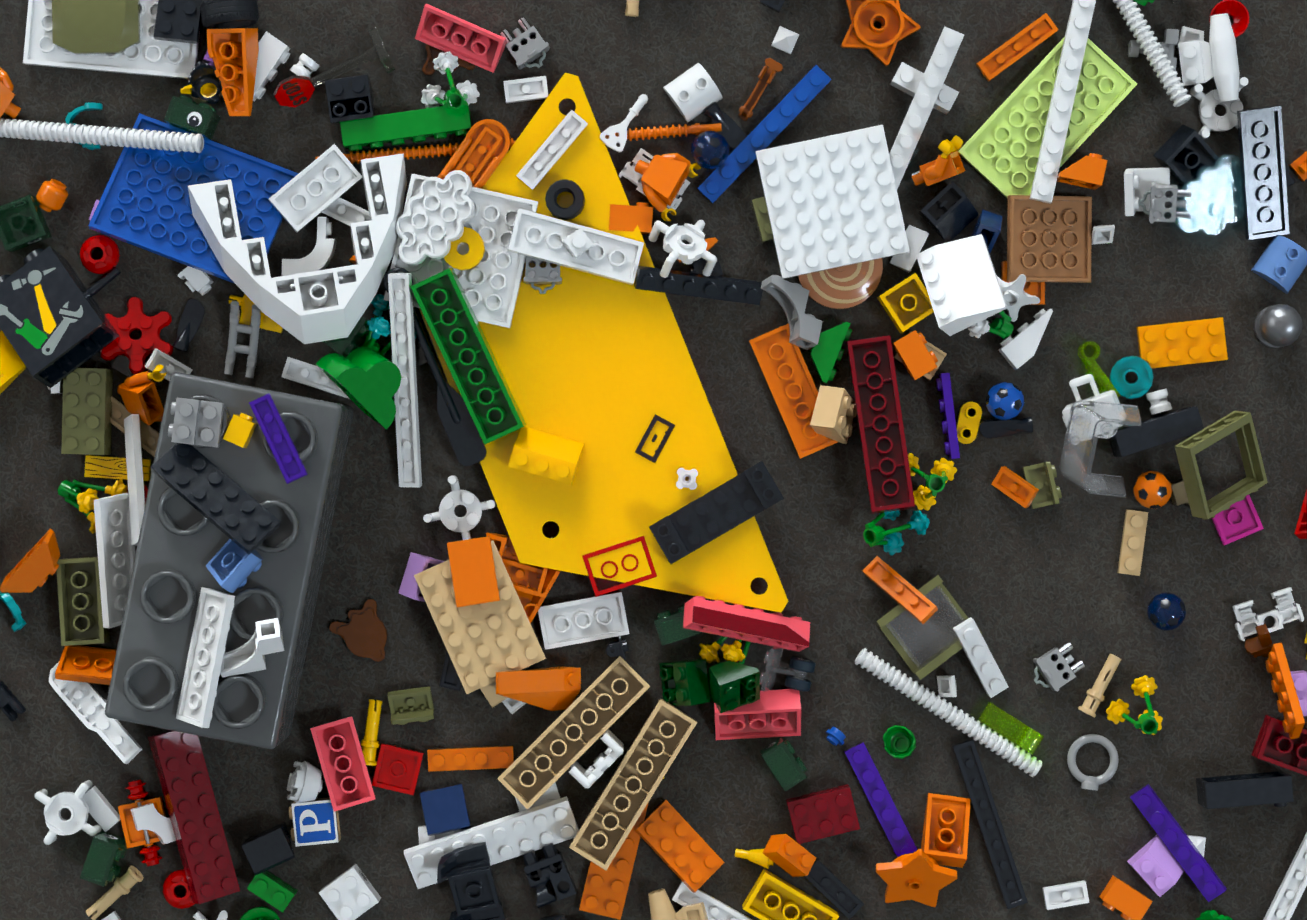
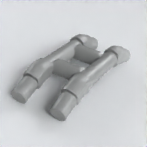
(234, 348)

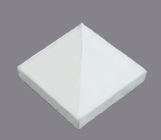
(785, 40)
(1103, 234)
(947, 686)

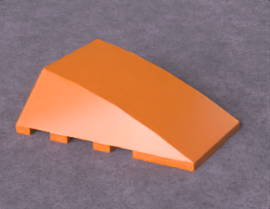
(529, 581)

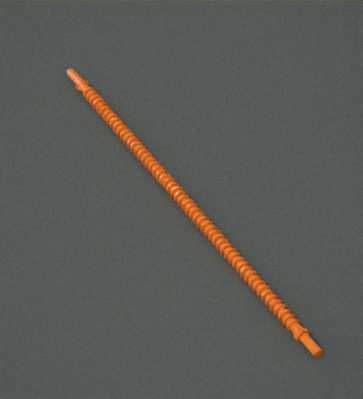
(438, 150)

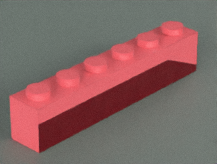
(746, 624)

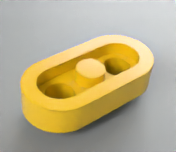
(966, 422)

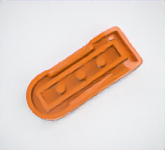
(480, 152)

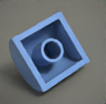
(1281, 263)
(233, 566)

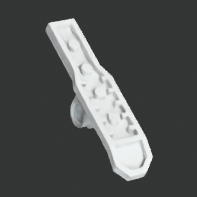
(90, 709)

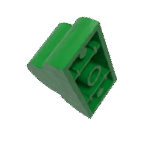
(366, 380)

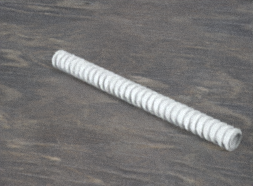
(1153, 51)
(101, 135)
(948, 712)

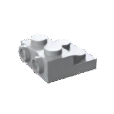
(196, 422)

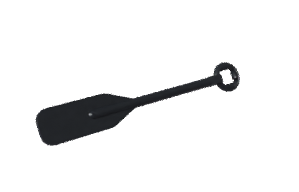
(450, 405)

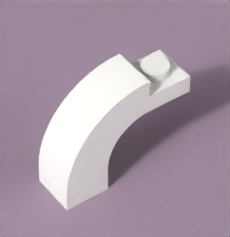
(319, 257)

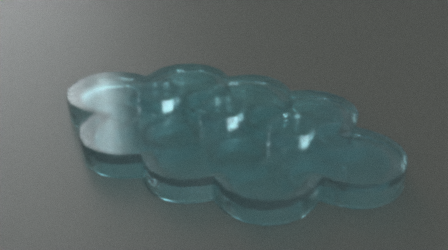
(1215, 197)

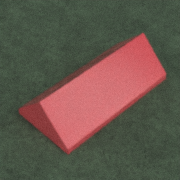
(460, 38)
(343, 763)

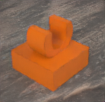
(1299, 166)

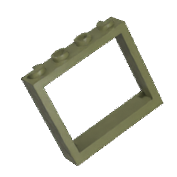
(1243, 425)

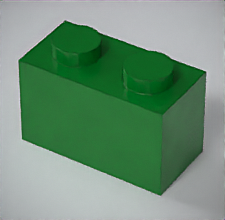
(272, 890)

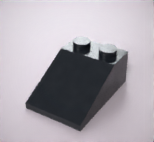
(1185, 155)

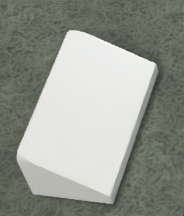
(916, 240)
(101, 809)

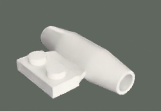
(1215, 59)

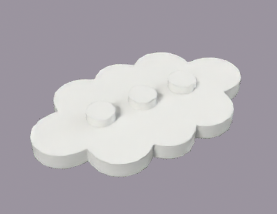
(435, 217)

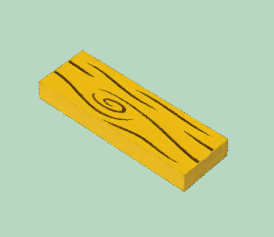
(112, 467)

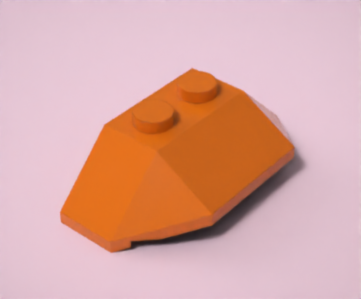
(34, 566)

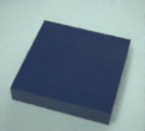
(445, 810)

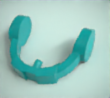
(87, 107)
(15, 610)

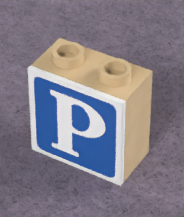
(314, 822)

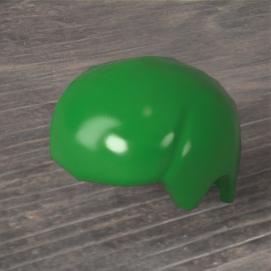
(899, 741)

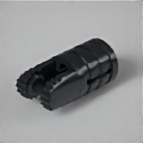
(8, 704)

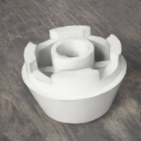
(304, 782)

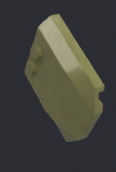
(95, 25)

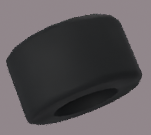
(565, 186)

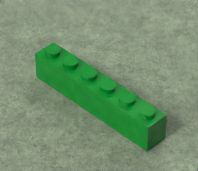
(405, 126)

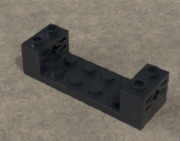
(716, 512)

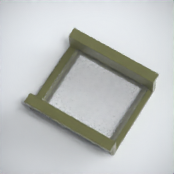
(926, 644)

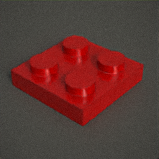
(397, 769)

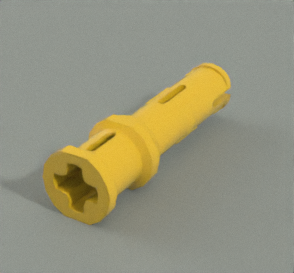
(370, 743)

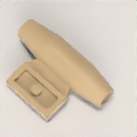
(662, 908)

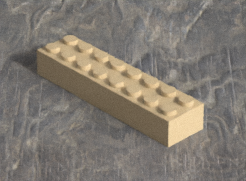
(573, 732)
(633, 784)

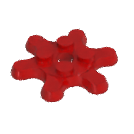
(138, 349)

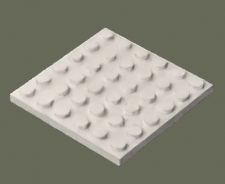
(832, 201)
(496, 280)

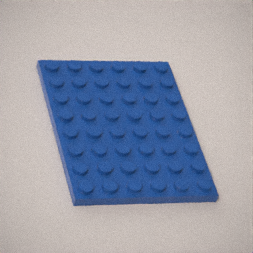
(151, 203)

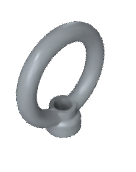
(1091, 782)

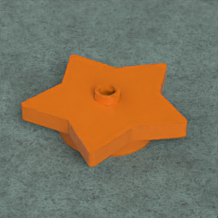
(882, 41)
(914, 878)

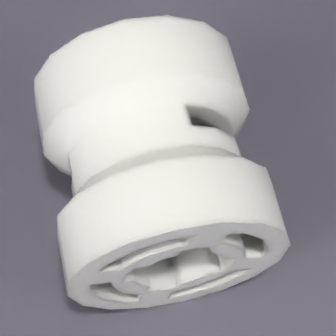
(299, 70)
(1158, 401)

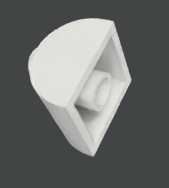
(693, 92)

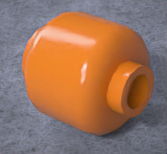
(52, 195)

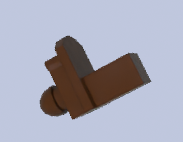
(1261, 644)

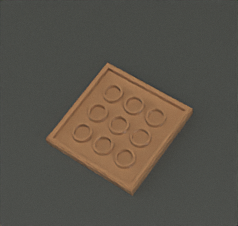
(1049, 239)

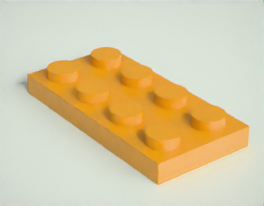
(1183, 342)

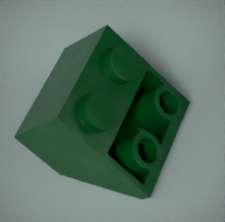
(685, 682)
(733, 685)

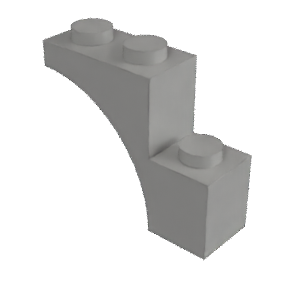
(793, 298)

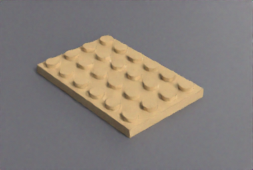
(483, 635)

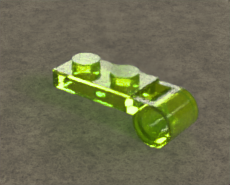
(1094, 369)
(1011, 728)

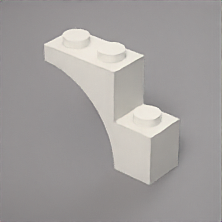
(251, 655)

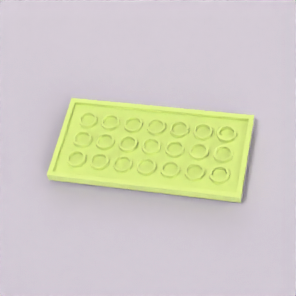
(1010, 141)

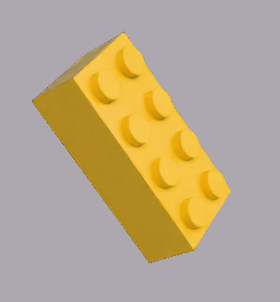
(779, 900)

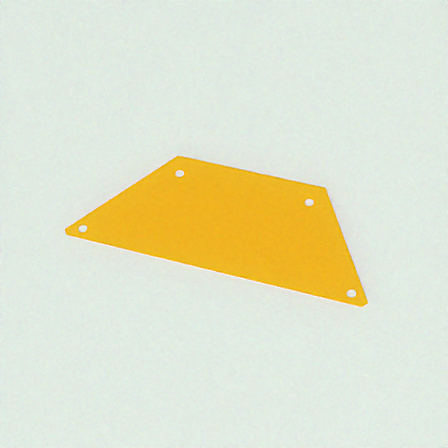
(596, 369)

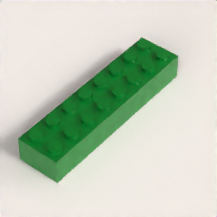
(468, 355)

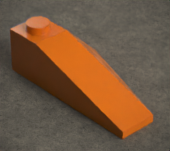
(235, 63)
(542, 687)

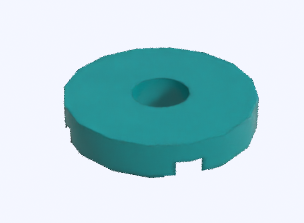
(1136, 365)

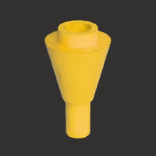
(755, 856)

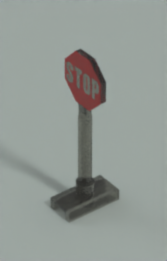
(299, 89)

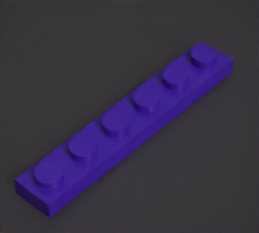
(880, 800)
(1178, 843)

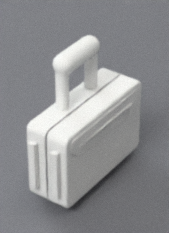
(1107, 397)

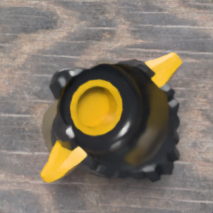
(203, 84)

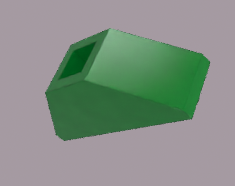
(829, 350)

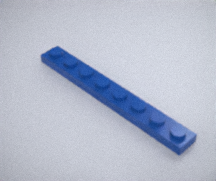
(764, 133)

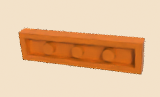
(1017, 47)
(900, 590)
(470, 758)

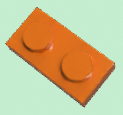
(1015, 487)

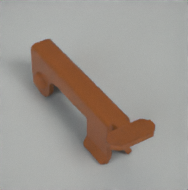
(765, 78)

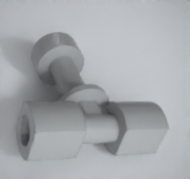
(1171, 39)

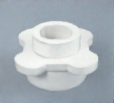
(691, 483)

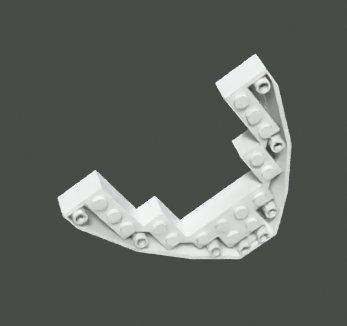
(314, 303)

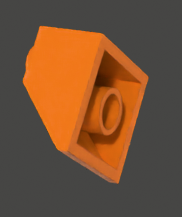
(1085, 173)

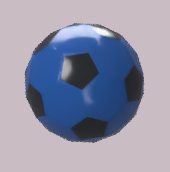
(1004, 401)

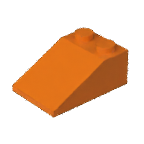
(946, 829)

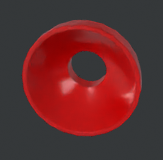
(1238, 13)
(110, 254)
(177, 878)

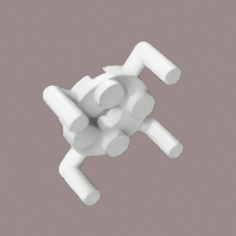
(1207, 113)
(685, 252)
(459, 497)
(601, 763)
(78, 809)

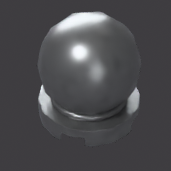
(1278, 326)

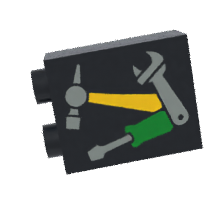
(51, 317)

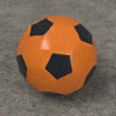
(1152, 489)

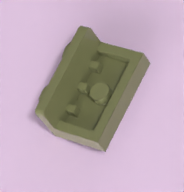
(1042, 477)
(411, 705)

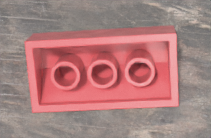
(772, 715)

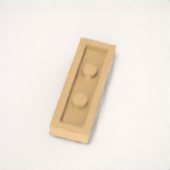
(1132, 542)

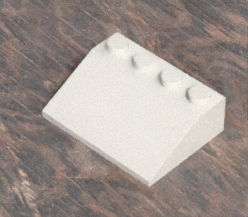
(961, 283)

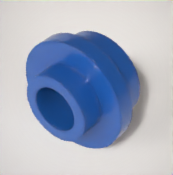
(835, 736)

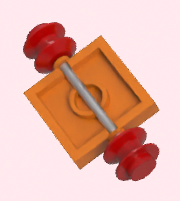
(142, 837)

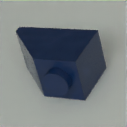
(989, 226)

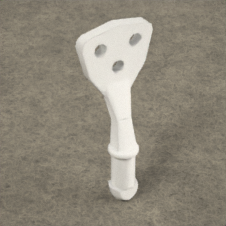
(621, 128)

